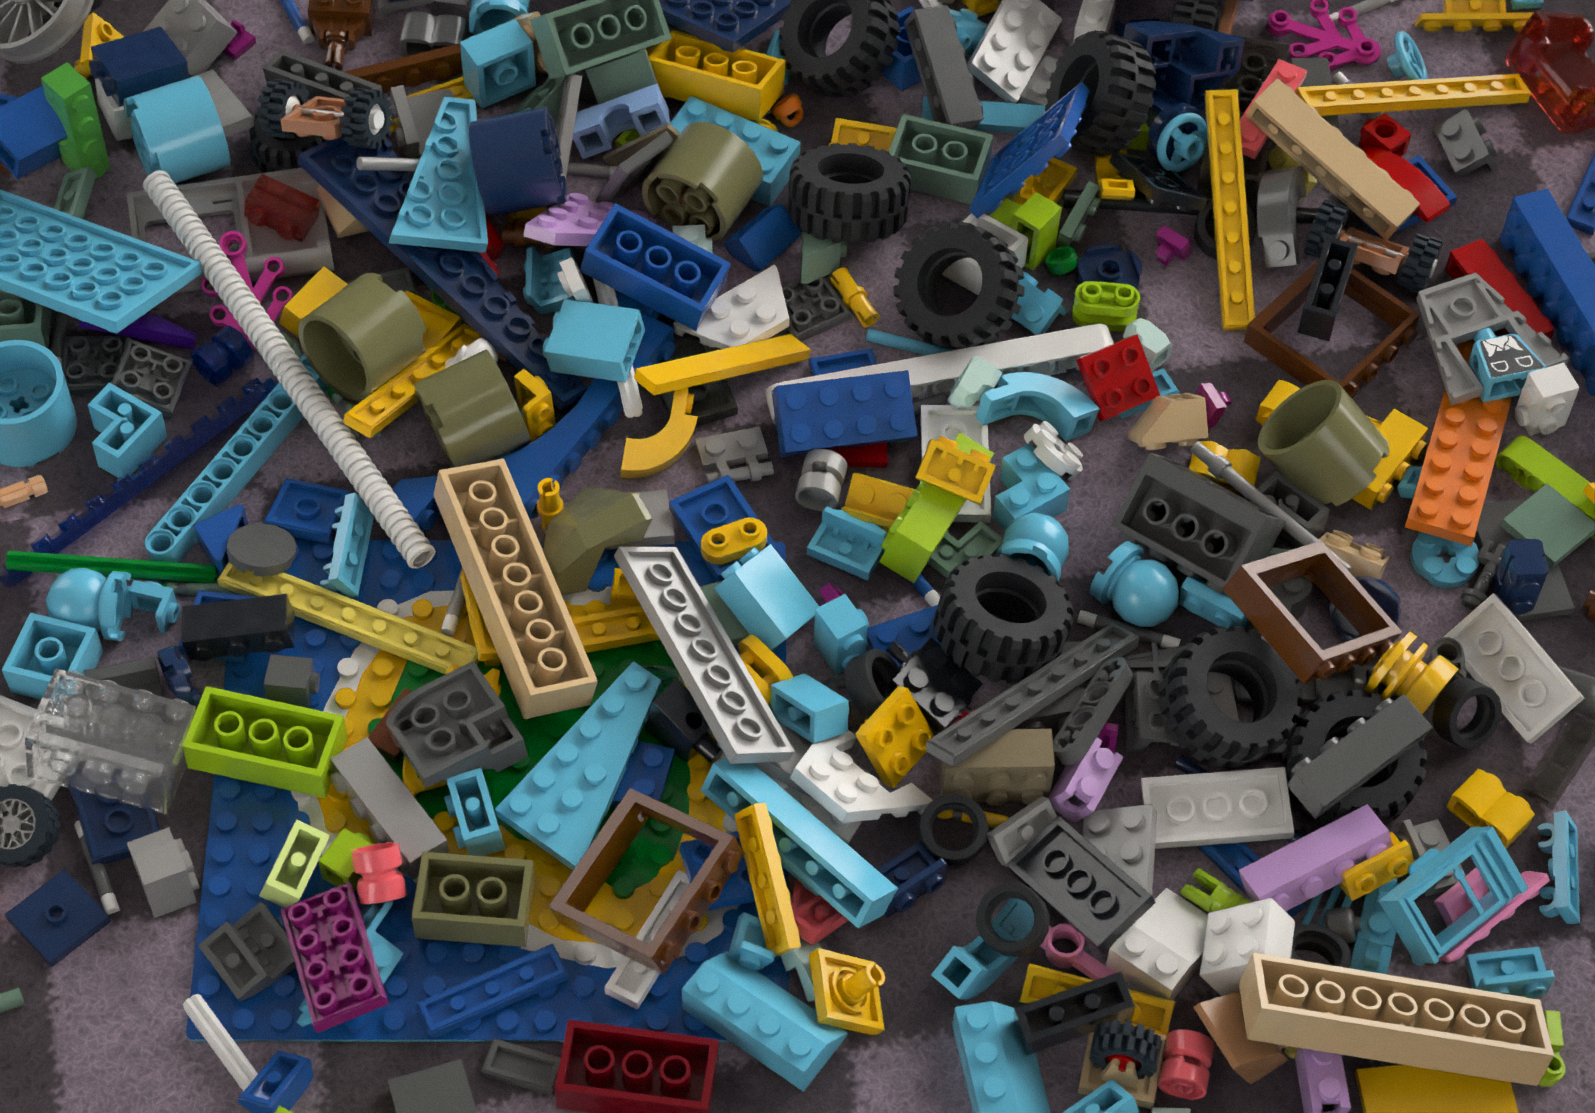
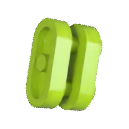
(1105, 304)

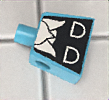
(1501, 364)

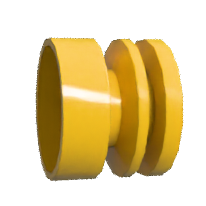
(1409, 675)

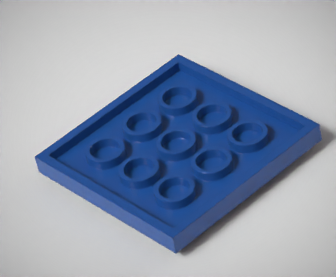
(1030, 151)

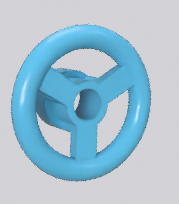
(1406, 60)
(1188, 146)

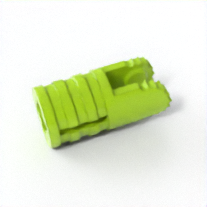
(1221, 896)

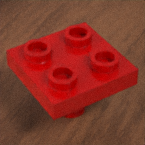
(1118, 377)

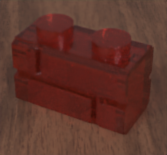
(281, 208)

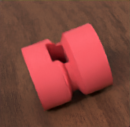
(378, 867)
(1186, 1064)

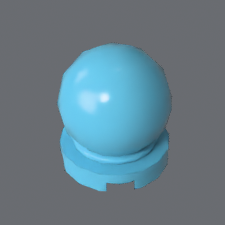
(491, 13)
(1037, 540)
(1139, 588)
(92, 600)

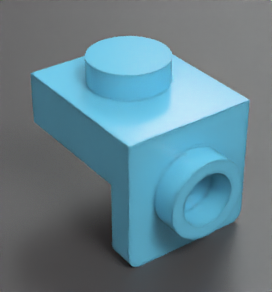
(157, 599)
(749, 944)

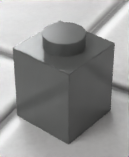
(291, 680)

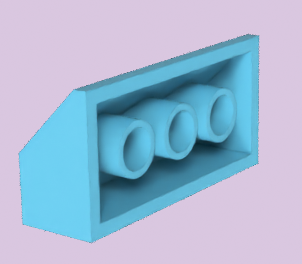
(761, 1019)
(995, 1062)

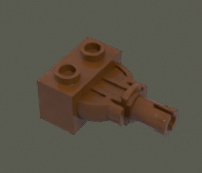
(338, 23)

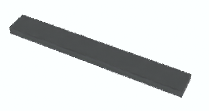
(1030, 695)

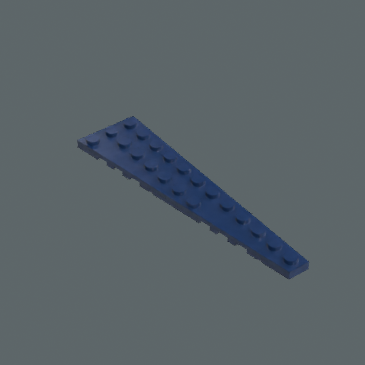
(454, 275)

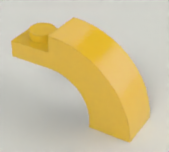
(662, 450)

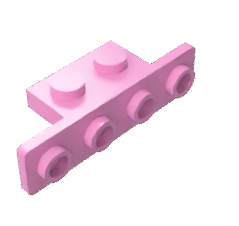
(1456, 903)

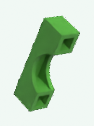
(75, 106)

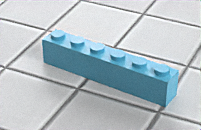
(804, 842)

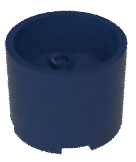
(517, 162)

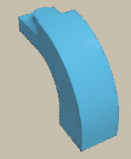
(1041, 398)
(976, 966)

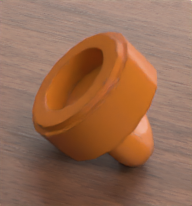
(786, 107)

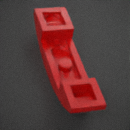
(1412, 179)

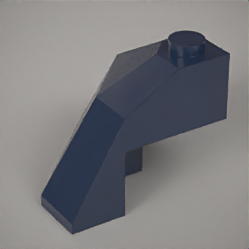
(1185, 61)

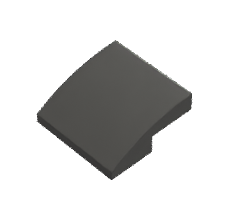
(250, 952)

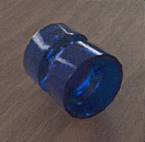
(226, 352)

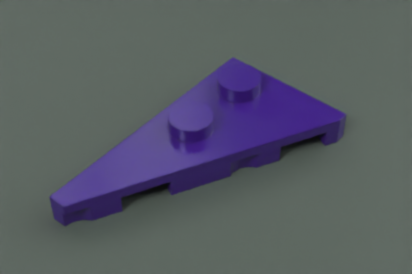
(155, 329)

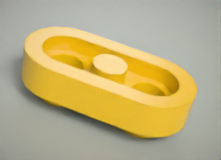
(735, 540)

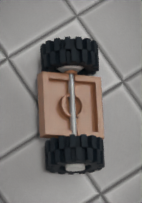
(361, 115)
(1382, 255)

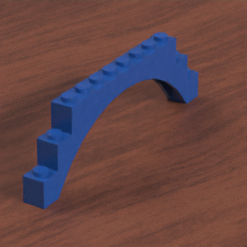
(567, 442)

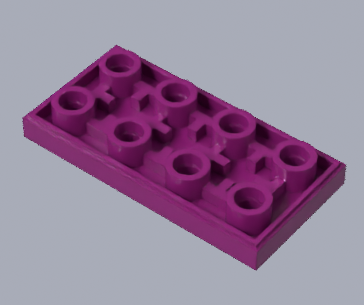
(334, 957)

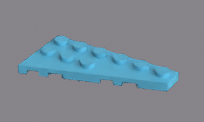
(444, 196)
(576, 781)

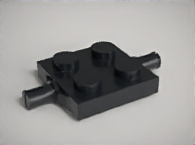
(935, 682)

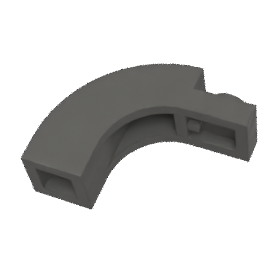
(1276, 214)

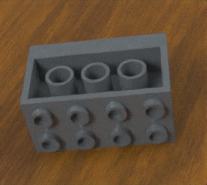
(1194, 522)

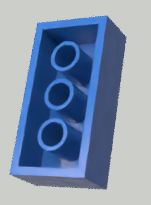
(655, 267)
(844, 413)

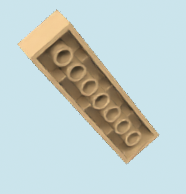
(515, 589)
(1394, 1019)

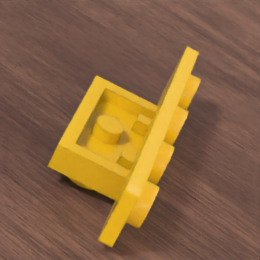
(1472, 13)

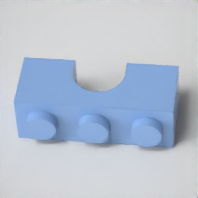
(600, 124)

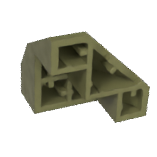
(584, 529)

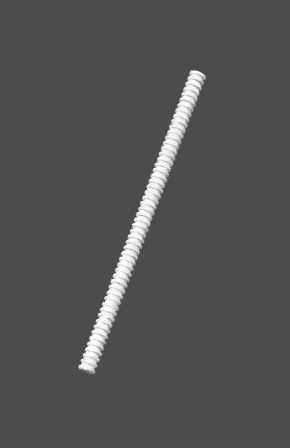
(290, 371)

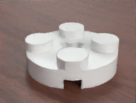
(1053, 451)

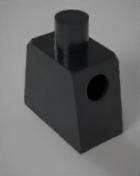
(680, 725)

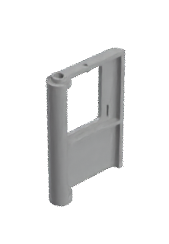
(228, 197)

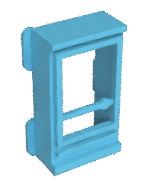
(1495, 868)

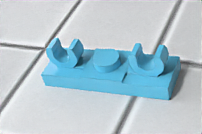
(349, 547)
(1562, 868)
(1376, 940)

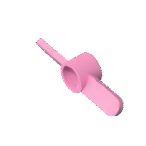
(1076, 959)

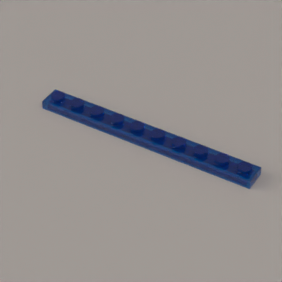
(150, 470)

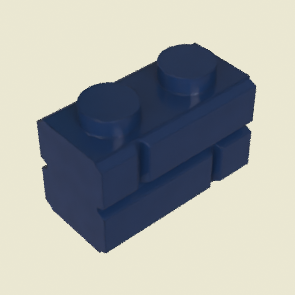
(1521, 574)

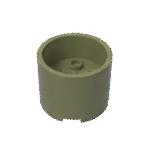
(703, 179)
(362, 336)
(471, 411)
(1323, 443)

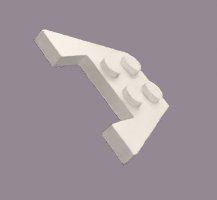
(846, 789)

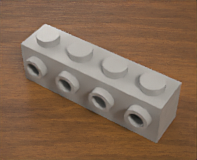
(386, 804)

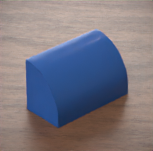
(763, 237)

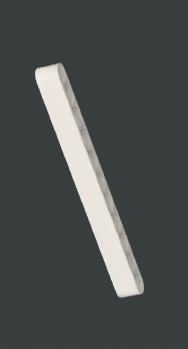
(939, 372)

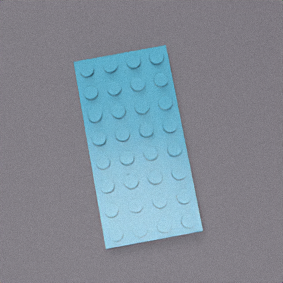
(84, 266)

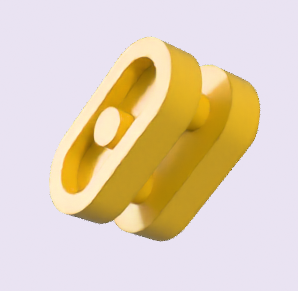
(762, 665)

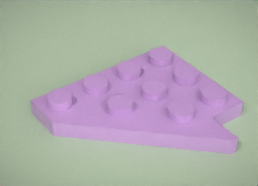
(571, 222)

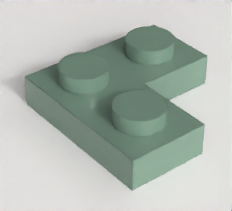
(977, 542)

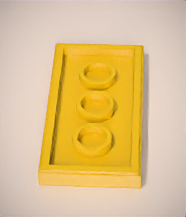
(1431, 1091)

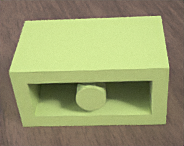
(294, 865)

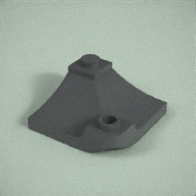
(455, 727)

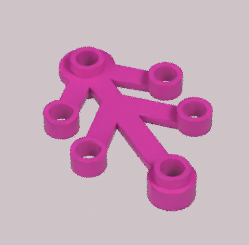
(1328, 37)
(260, 288)

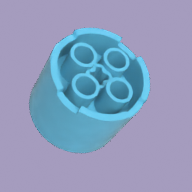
(178, 130)
(34, 404)

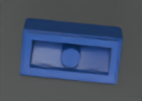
(278, 1083)

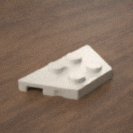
(744, 313)

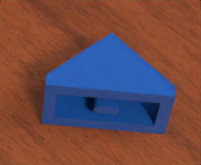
(214, 534)

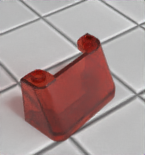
(1556, 68)

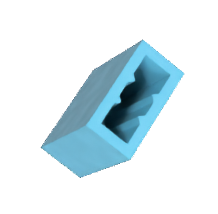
(594, 340)
(766, 596)

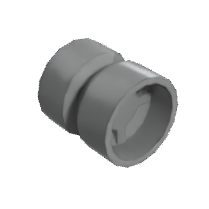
(821, 480)

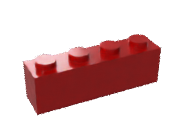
(1485, 262)

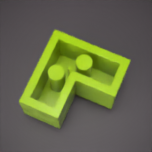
(1034, 219)

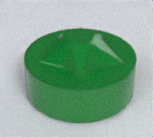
(1061, 260)

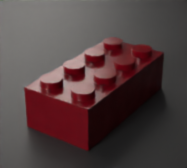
(634, 1070)

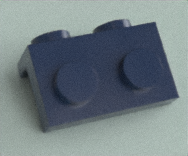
(913, 874)

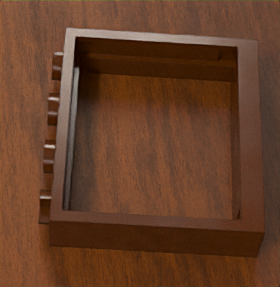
(1360, 290)
(1283, 632)
(604, 855)

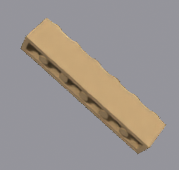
(1332, 159)

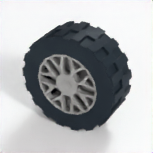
(26, 825)

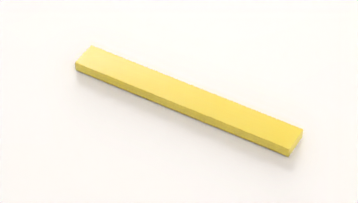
(355, 619)

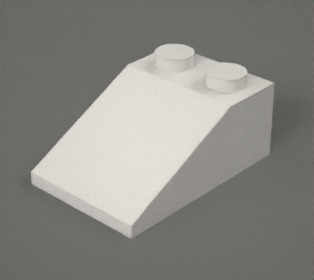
(1161, 947)

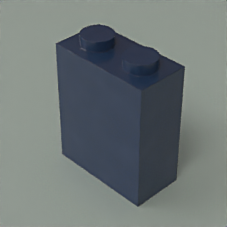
(137, 64)

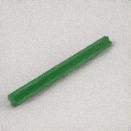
(137, 568)

